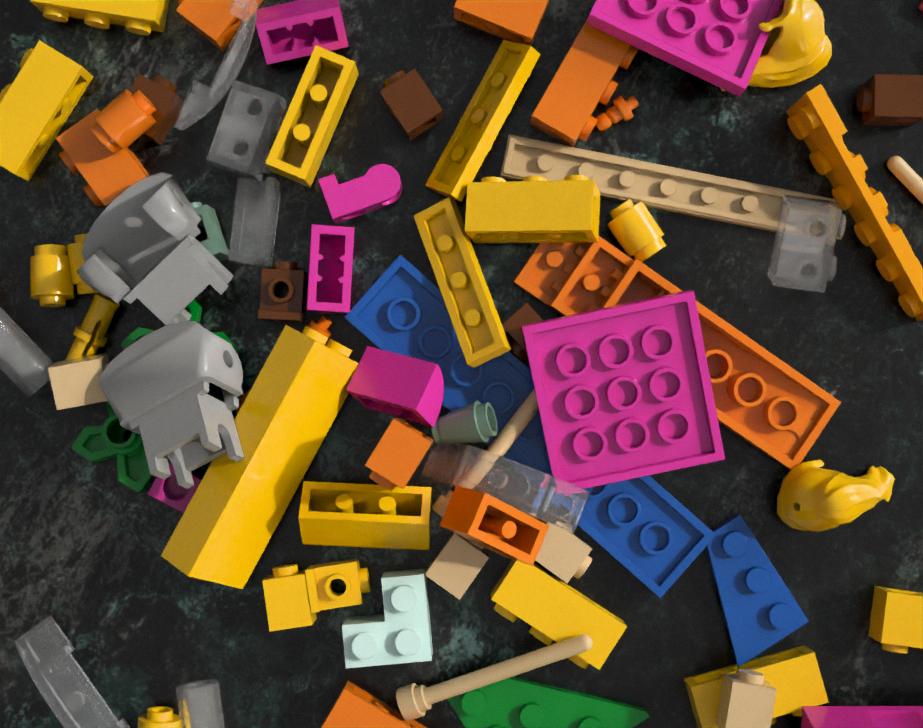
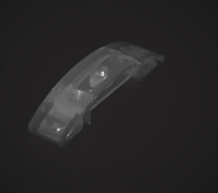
(202, 98)
(509, 481)
(62, 680)

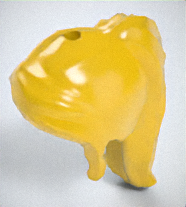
(794, 46)
(829, 496)

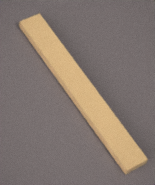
(651, 183)

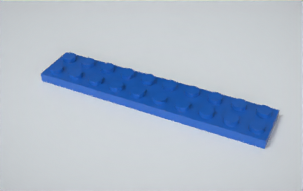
(628, 518)

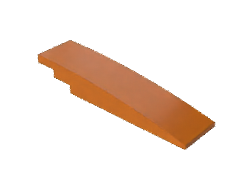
(750, 386)

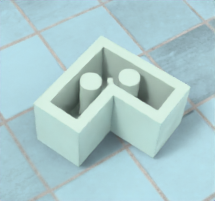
(400, 632)

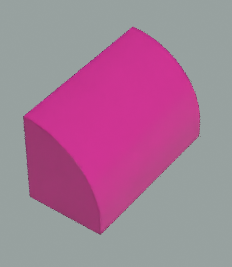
(297, 26)
(329, 269)
(398, 386)

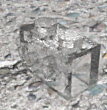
(247, 131)
(806, 243)

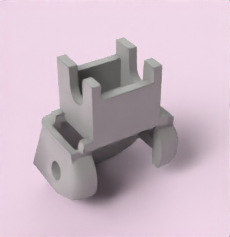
(151, 246)
(162, 395)

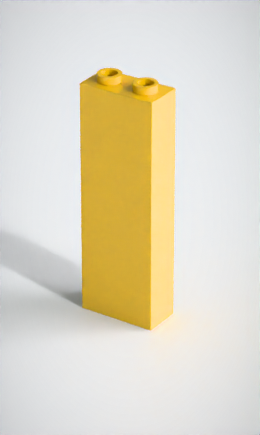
(279, 436)

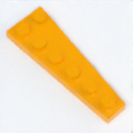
(821, 128)

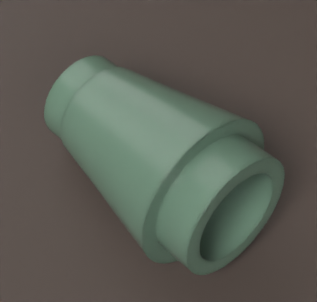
(466, 425)

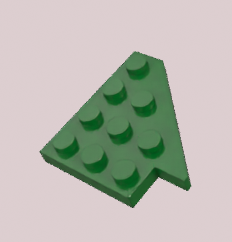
(537, 705)

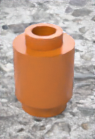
(123, 120)

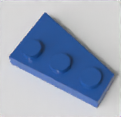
(751, 592)

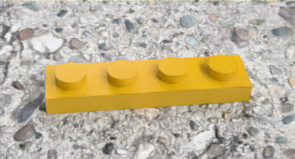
(483, 119)
(462, 283)

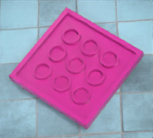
(703, 37)
(624, 391)

